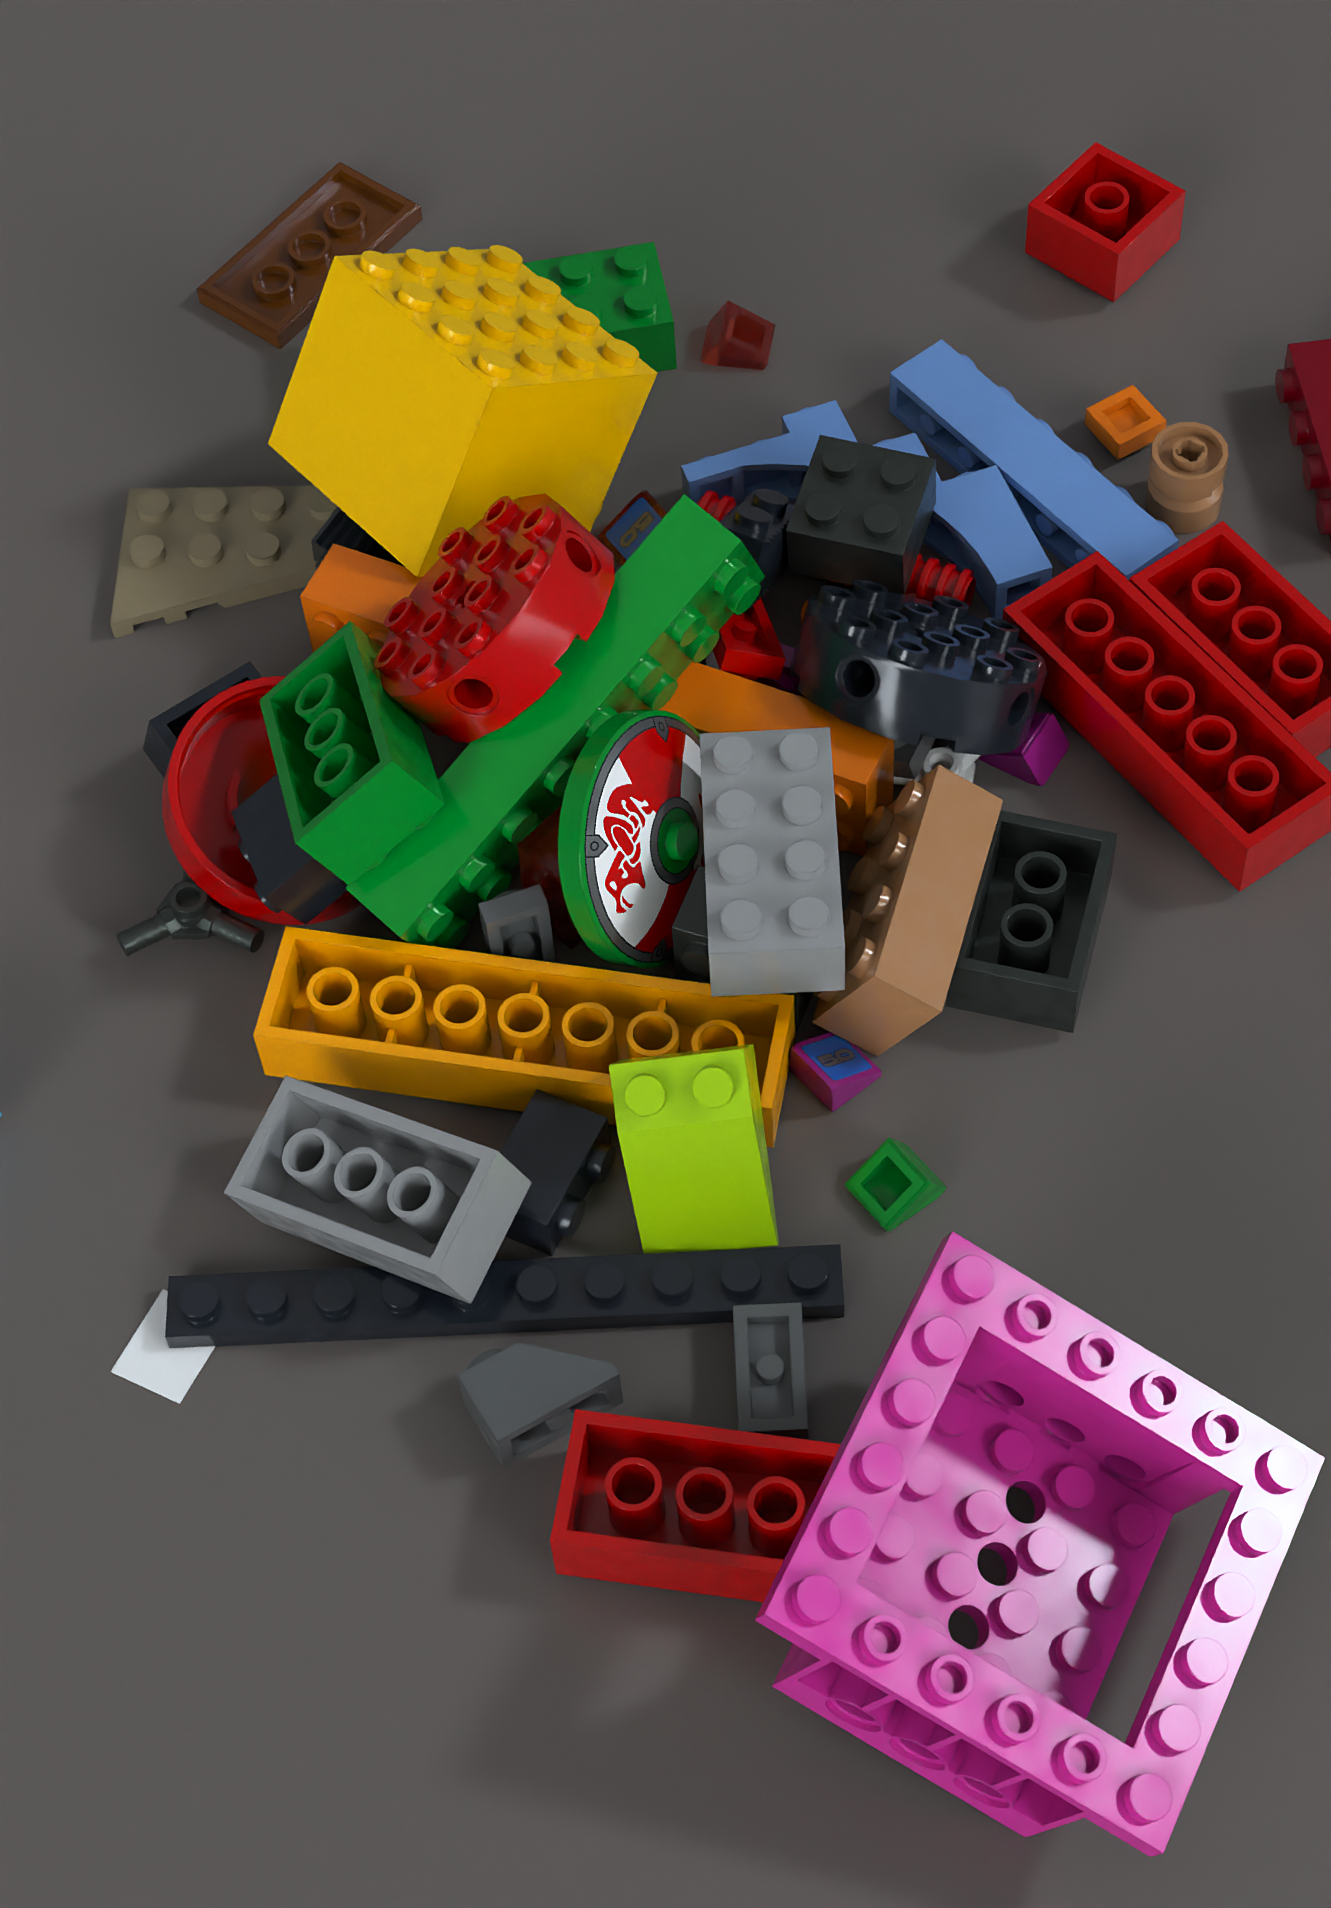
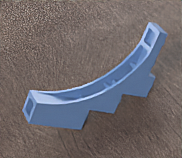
(971, 524)

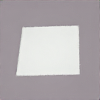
(156, 1366)

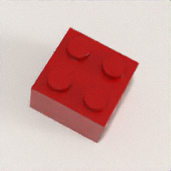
(1104, 221)

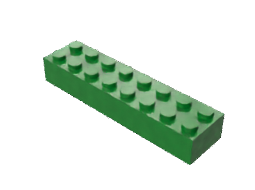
(505, 784)

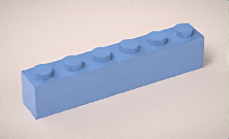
(1056, 488)

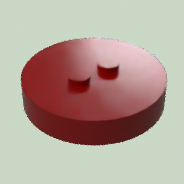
(213, 770)

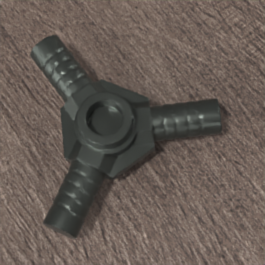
(190, 915)

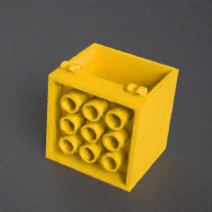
(452, 387)

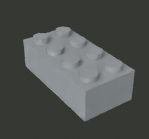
(771, 862)
(379, 1188)

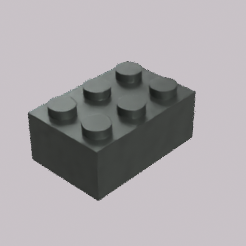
(1034, 922)

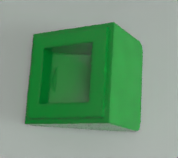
(894, 1184)

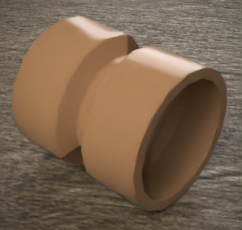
(1186, 476)

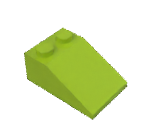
(695, 1150)

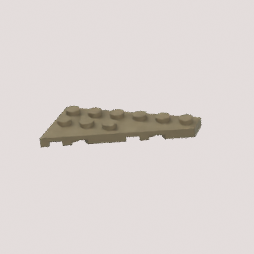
(213, 547)

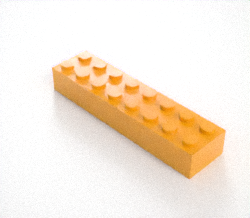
(495, 1024)

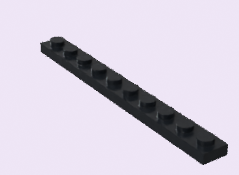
(511, 1298)

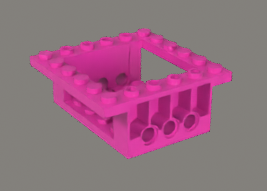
(1109, 1441)

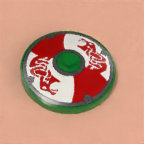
(632, 835)

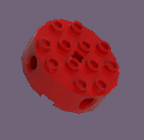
(495, 617)

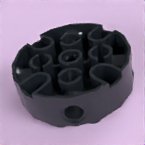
(917, 668)

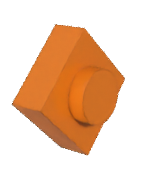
(1124, 422)

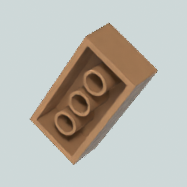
(909, 909)

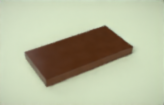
(282, 271)

